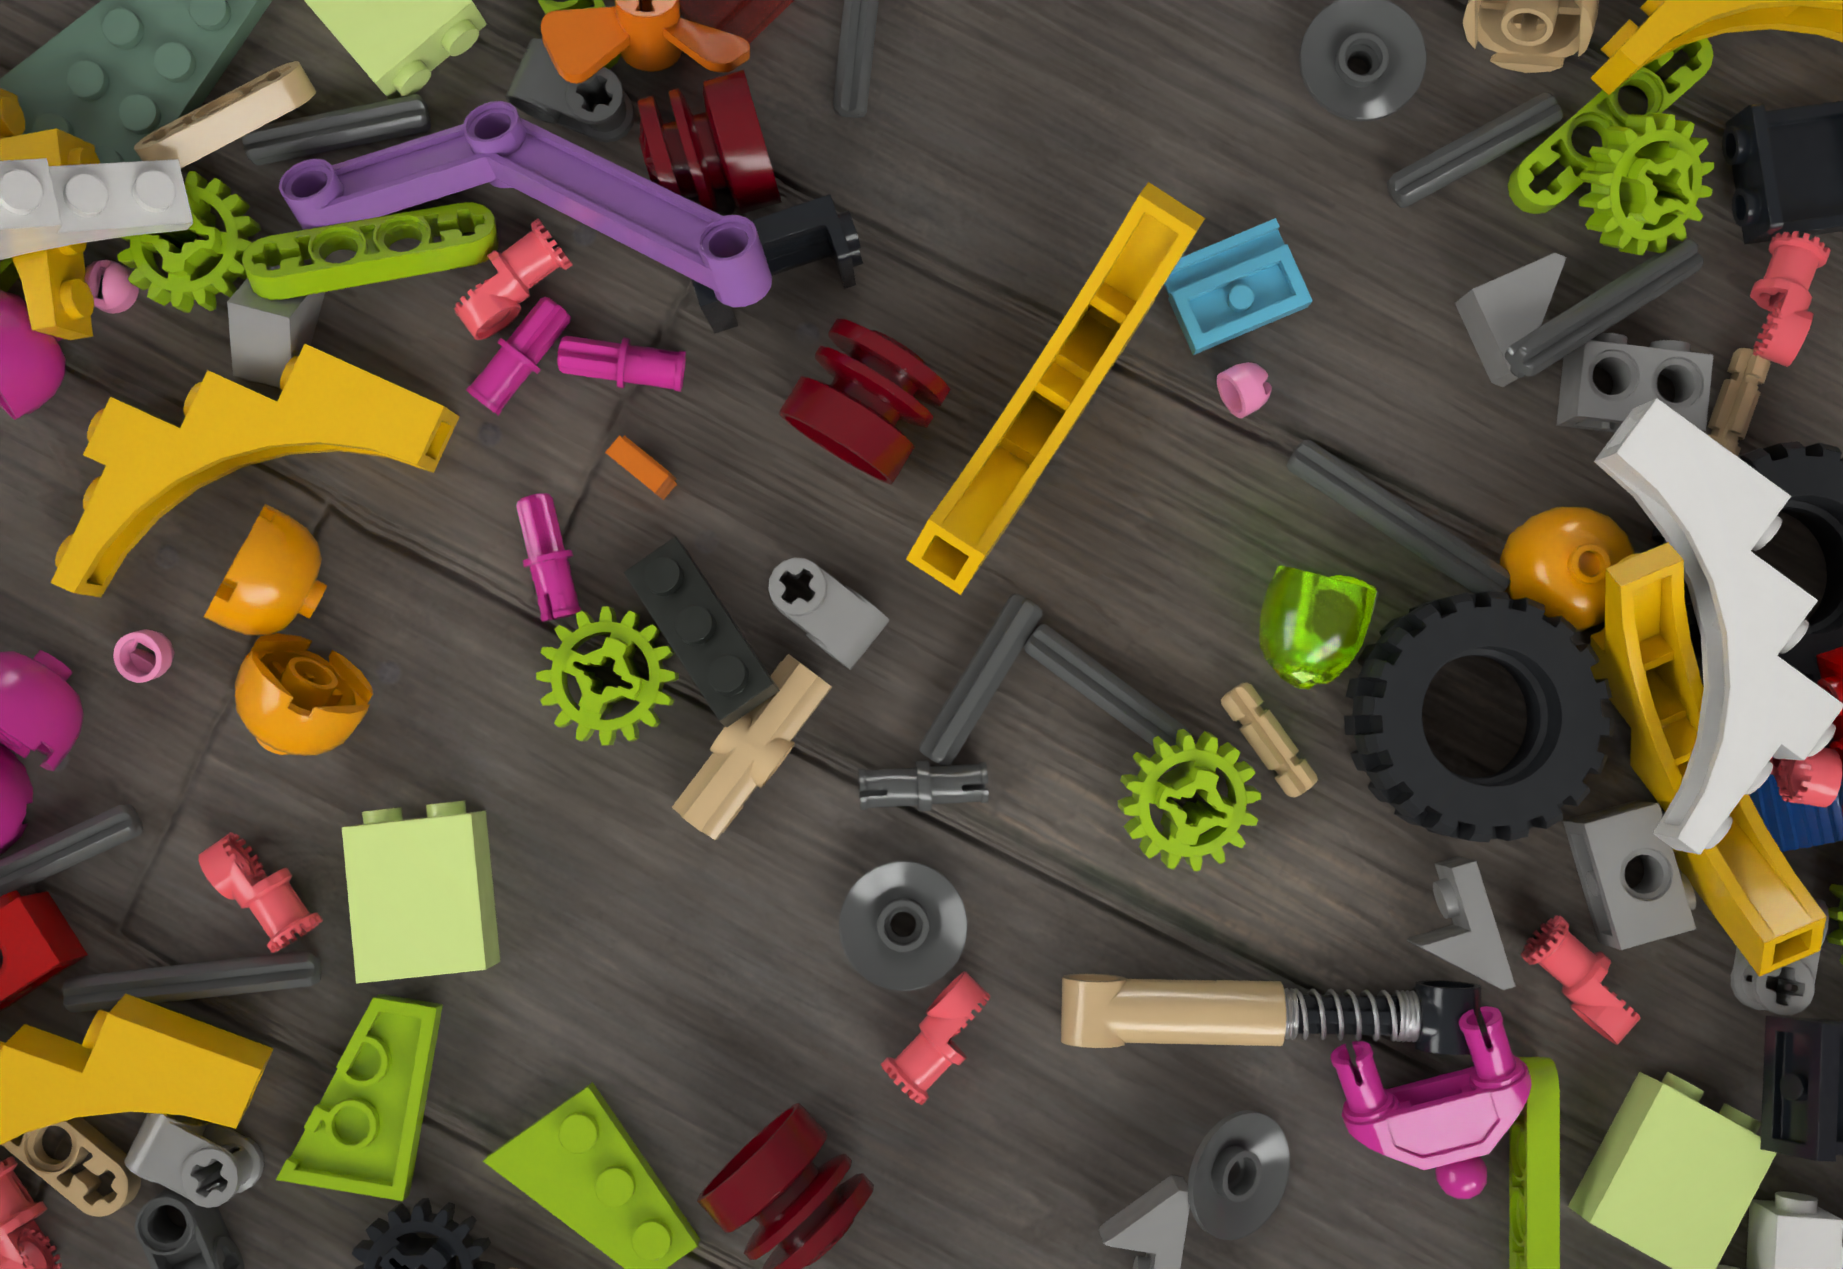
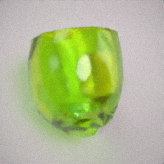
(1313, 624)

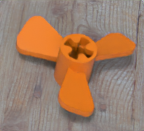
(645, 34)

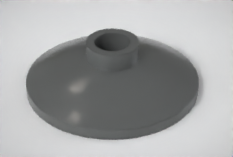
(1378, 35)
(897, 959)
(1238, 1175)

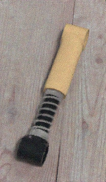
(1119, 1010)

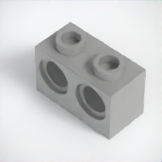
(1634, 381)

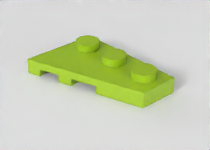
(373, 1111)
(597, 1183)

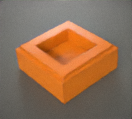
(642, 466)

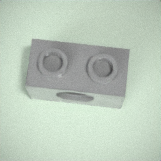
(1601, 850)

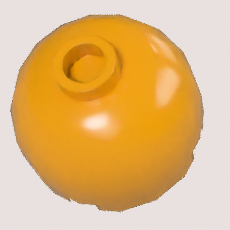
(1564, 561)
(269, 578)
(298, 698)

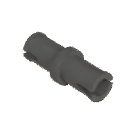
(923, 785)

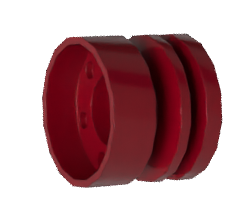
(710, 148)
(865, 400)
(787, 1193)

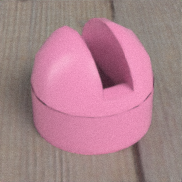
(116, 288)
(1244, 388)
(139, 664)

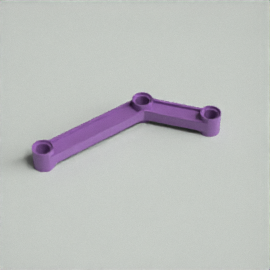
(516, 154)

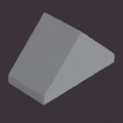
(1507, 311)
(269, 332)

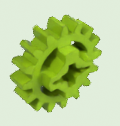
(1646, 190)
(201, 265)
(597, 704)
(1194, 774)

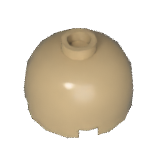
(1531, 33)

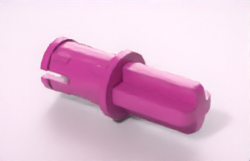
(519, 355)
(622, 362)
(547, 557)

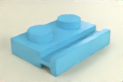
(1235, 287)

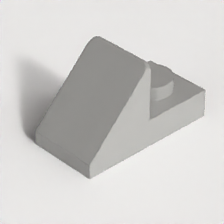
(1473, 938)
(1153, 1225)

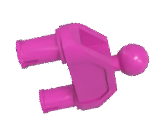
(1443, 1118)

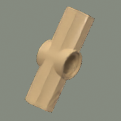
(751, 750)

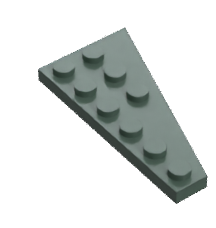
(130, 69)

